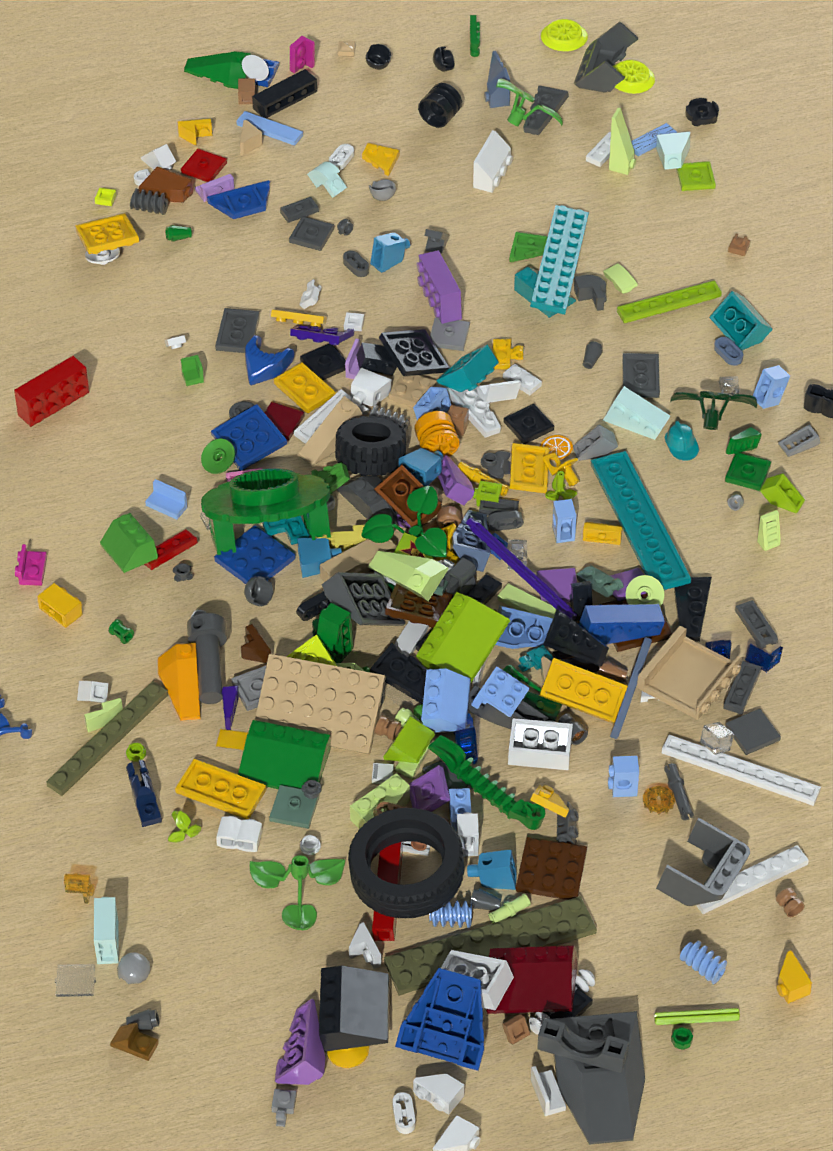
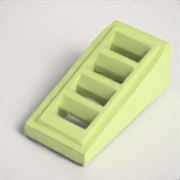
(769, 533)

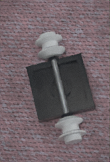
(580, 1003)

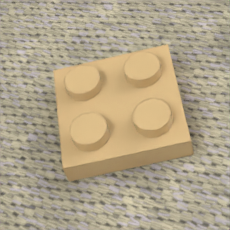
(410, 389)

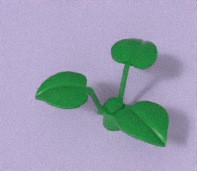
(422, 500)

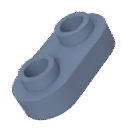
(728, 351)

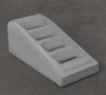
(807, 431)

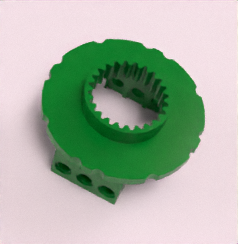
(251, 502)

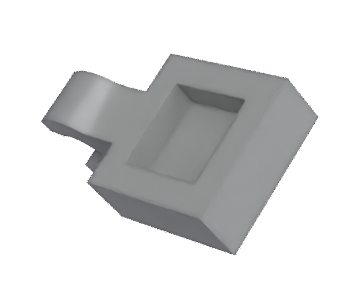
(283, 1104)

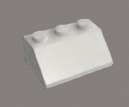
(491, 163)
(540, 744)

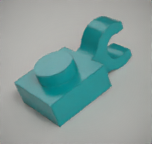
(533, 658)

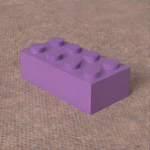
(439, 287)

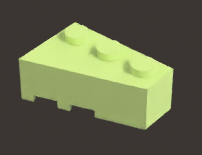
(393, 790)

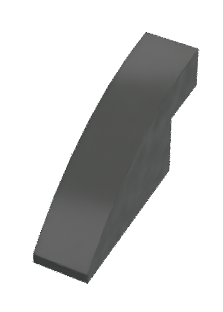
(495, 716)

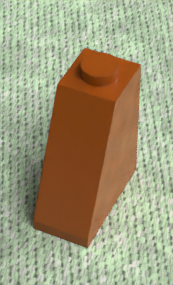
(173, 185)

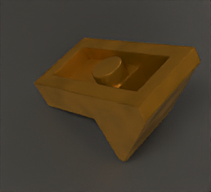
(133, 1042)

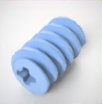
(452, 914)
(703, 961)

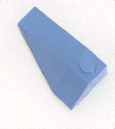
(523, 629)

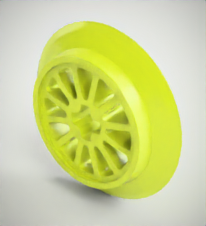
(564, 35)
(641, 79)

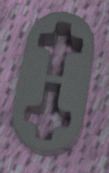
(353, 265)
(505, 520)

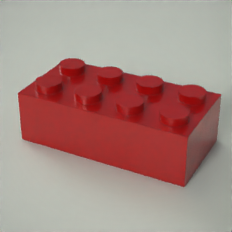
(51, 391)

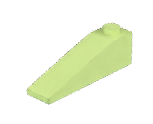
(621, 147)
(411, 572)

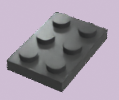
(236, 329)
(641, 374)

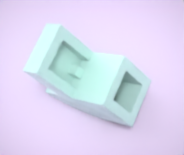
(327, 175)

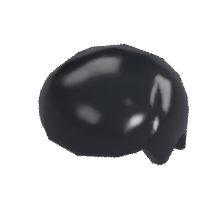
(378, 56)
(443, 59)

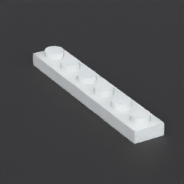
(760, 875)

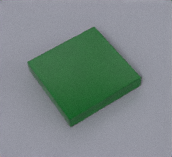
(748, 471)

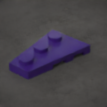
(330, 335)

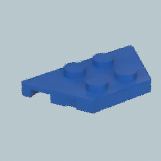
(242, 201)

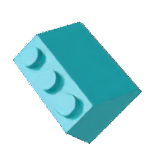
(525, 284)
(740, 321)
(469, 370)

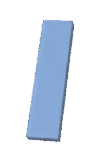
(272, 128)

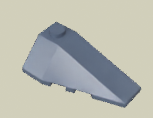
(495, 95)
(470, 546)

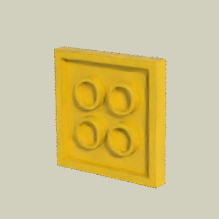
(107, 234)

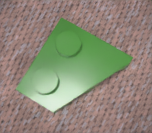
(527, 246)

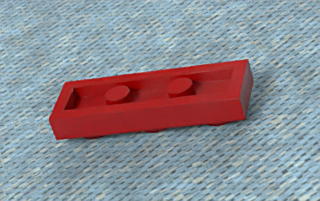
(172, 548)

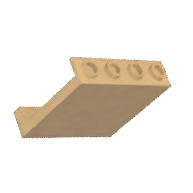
(687, 675)

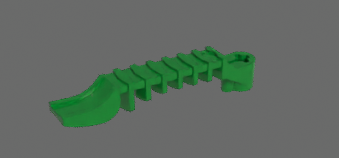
(454, 757)

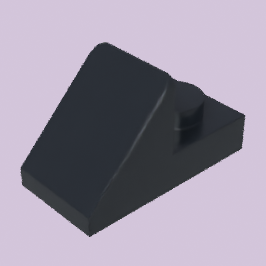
(580, 596)

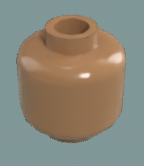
(447, 516)

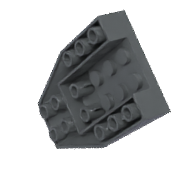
(598, 1098)

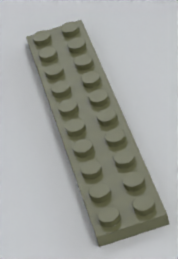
(538, 928)

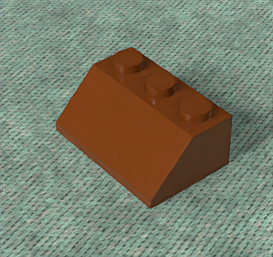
(395, 492)

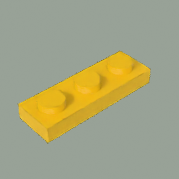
(298, 318)

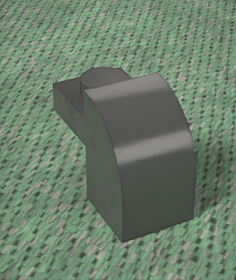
(591, 287)

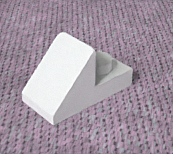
(363, 944)

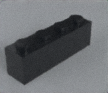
(284, 93)

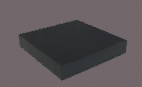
(324, 361)
(528, 424)

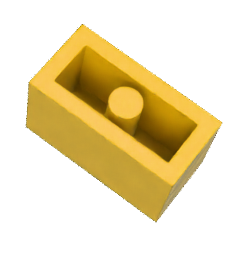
(60, 605)

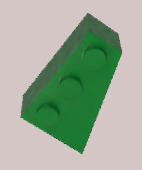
(336, 631)

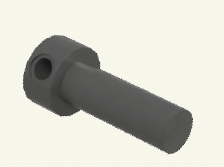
(209, 634)

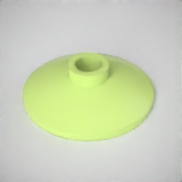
(644, 584)

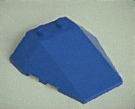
(447, 1021)

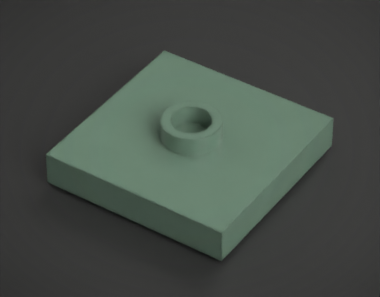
(293, 808)

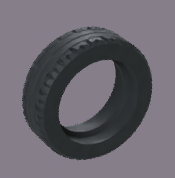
(408, 899)

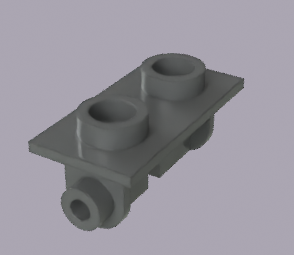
(569, 831)

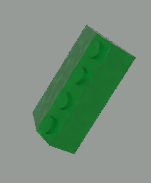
(283, 755)

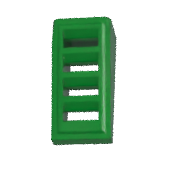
(744, 441)

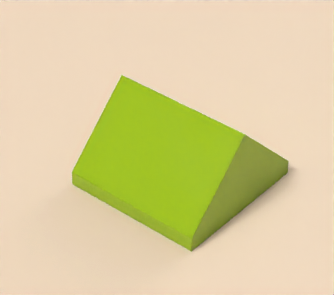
(410, 742)

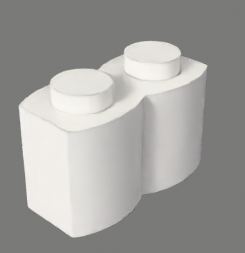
(239, 834)

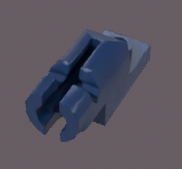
(144, 795)

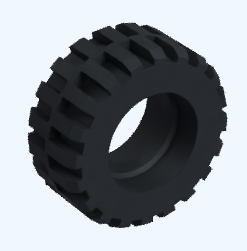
(370, 445)

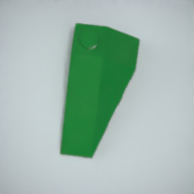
(219, 67)

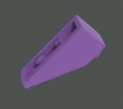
(454, 482)

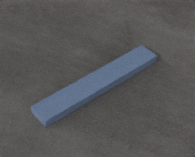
(631, 688)

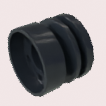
(440, 105)

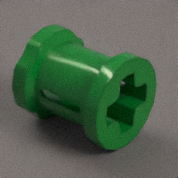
(121, 631)

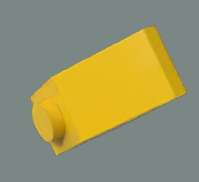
(793, 980)

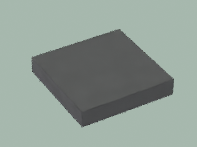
(311, 233)
(753, 731)

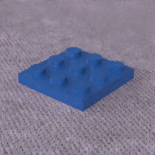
(251, 435)
(255, 556)

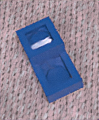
(272, 66)

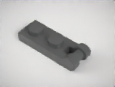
(756, 624)

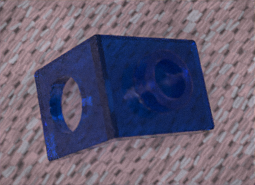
(721, 647)
(759, 657)

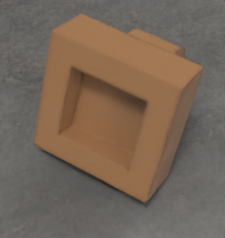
(739, 245)
(516, 1029)

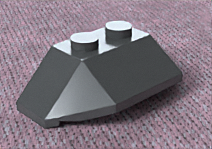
(365, 499)

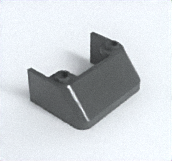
(596, 66)
(722, 854)

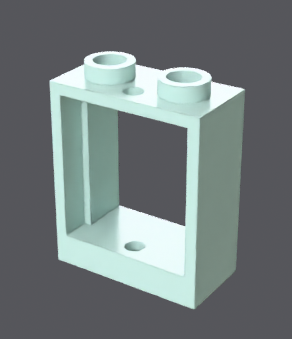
(106, 930)

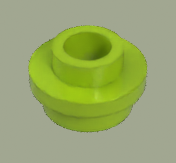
(136, 748)

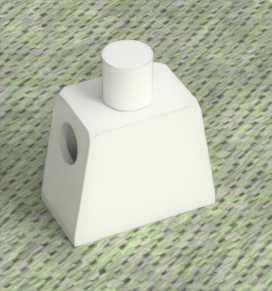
(369, 388)

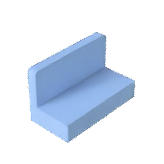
(167, 500)

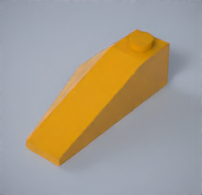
(180, 677)

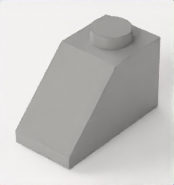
(595, 444)

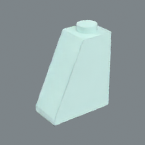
(673, 149)

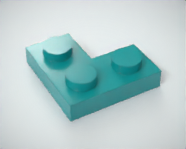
(293, 527)

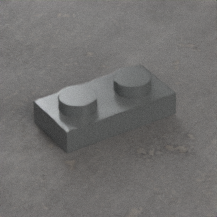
(298, 209)

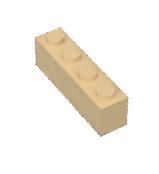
(354, 559)

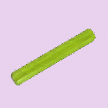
(696, 1016)

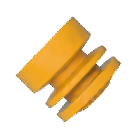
(437, 432)

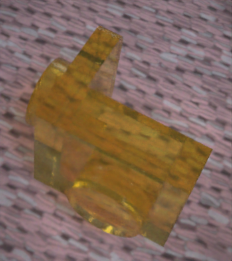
(79, 884)

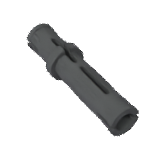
(676, 785)

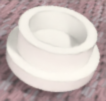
(310, 845)

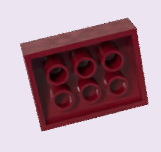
(541, 980)

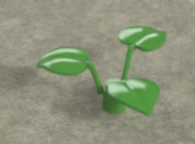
(518, 113)
(270, 873)

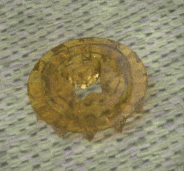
(665, 795)

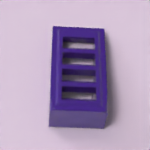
(230, 701)

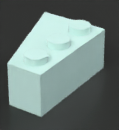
(636, 414)

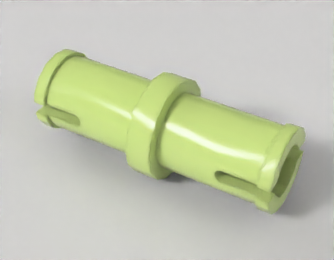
(509, 909)

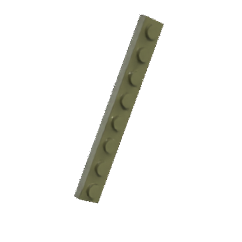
(107, 738)

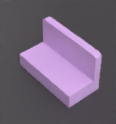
(215, 186)
(351, 363)

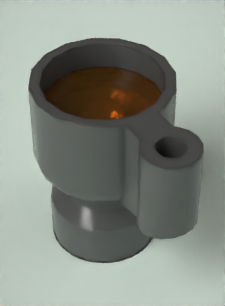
(579, 733)

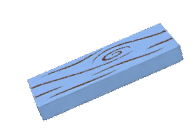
(648, 141)

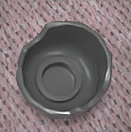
(258, 591)

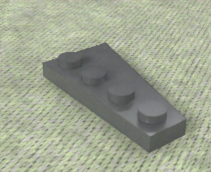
(550, 98)

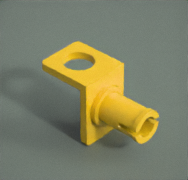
(566, 467)

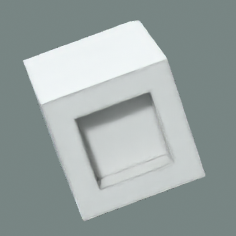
(92, 691)

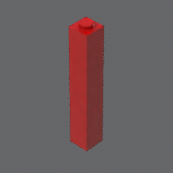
(390, 871)

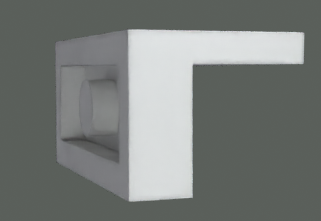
(499, 391)
(547, 1092)

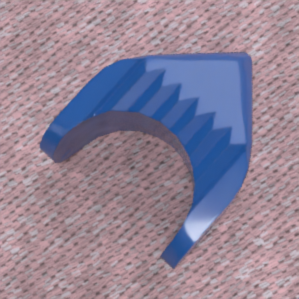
(265, 366)

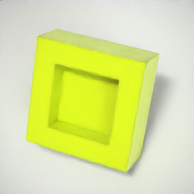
(105, 196)

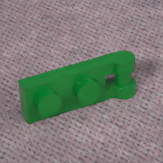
(474, 36)

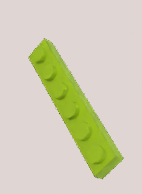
(669, 301)

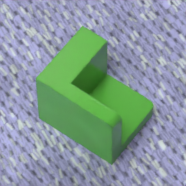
(192, 370)

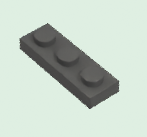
(742, 687)

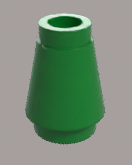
(177, 233)

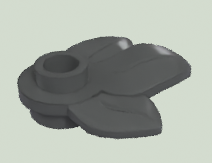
(496, 463)

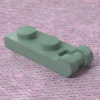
(600, 581)

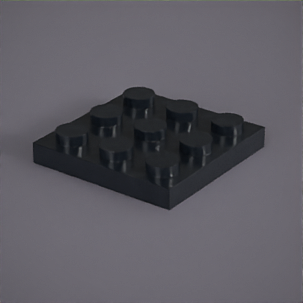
(414, 352)

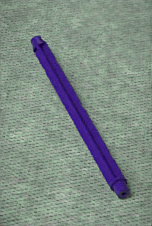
(509, 558)

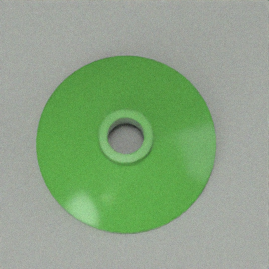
(213, 452)

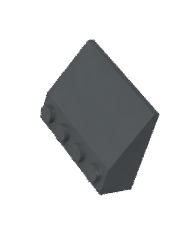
(362, 596)

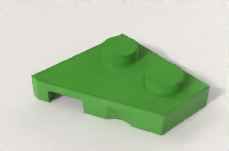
(333, 475)

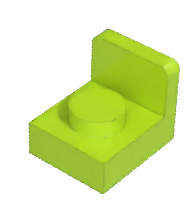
(487, 491)

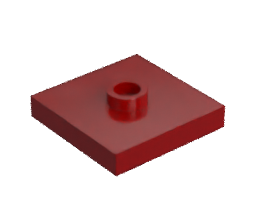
(203, 165)

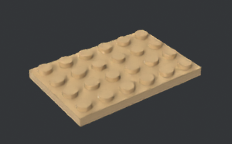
(322, 700)

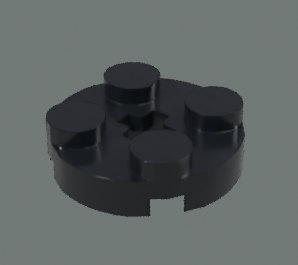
(708, 116)

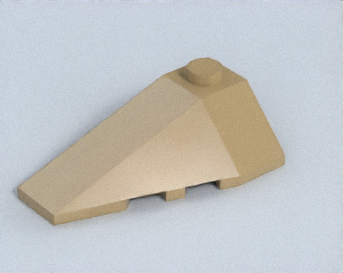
(324, 439)

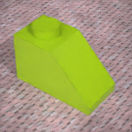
(782, 493)

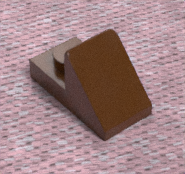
(255, 646)

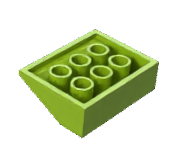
(463, 637)

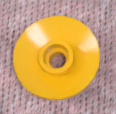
(348, 1057)

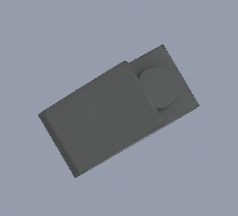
(436, 240)

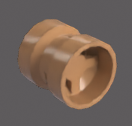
(387, 727)
(790, 902)

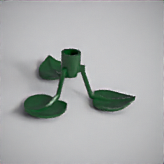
(712, 417)

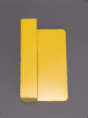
(602, 533)

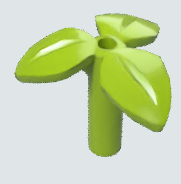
(559, 485)
(183, 822)

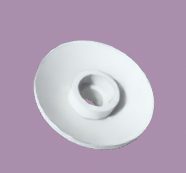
(103, 257)

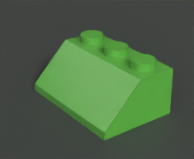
(128, 543)

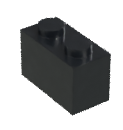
(375, 359)

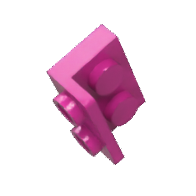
(302, 53)
(30, 567)

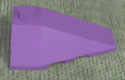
(304, 1051)

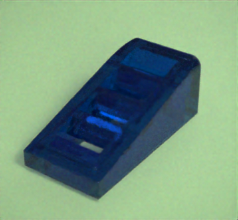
(468, 745)

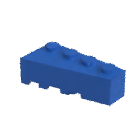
(622, 622)

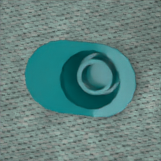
(681, 442)

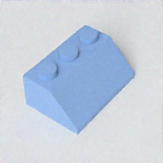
(445, 700)

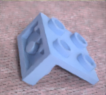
(501, 692)

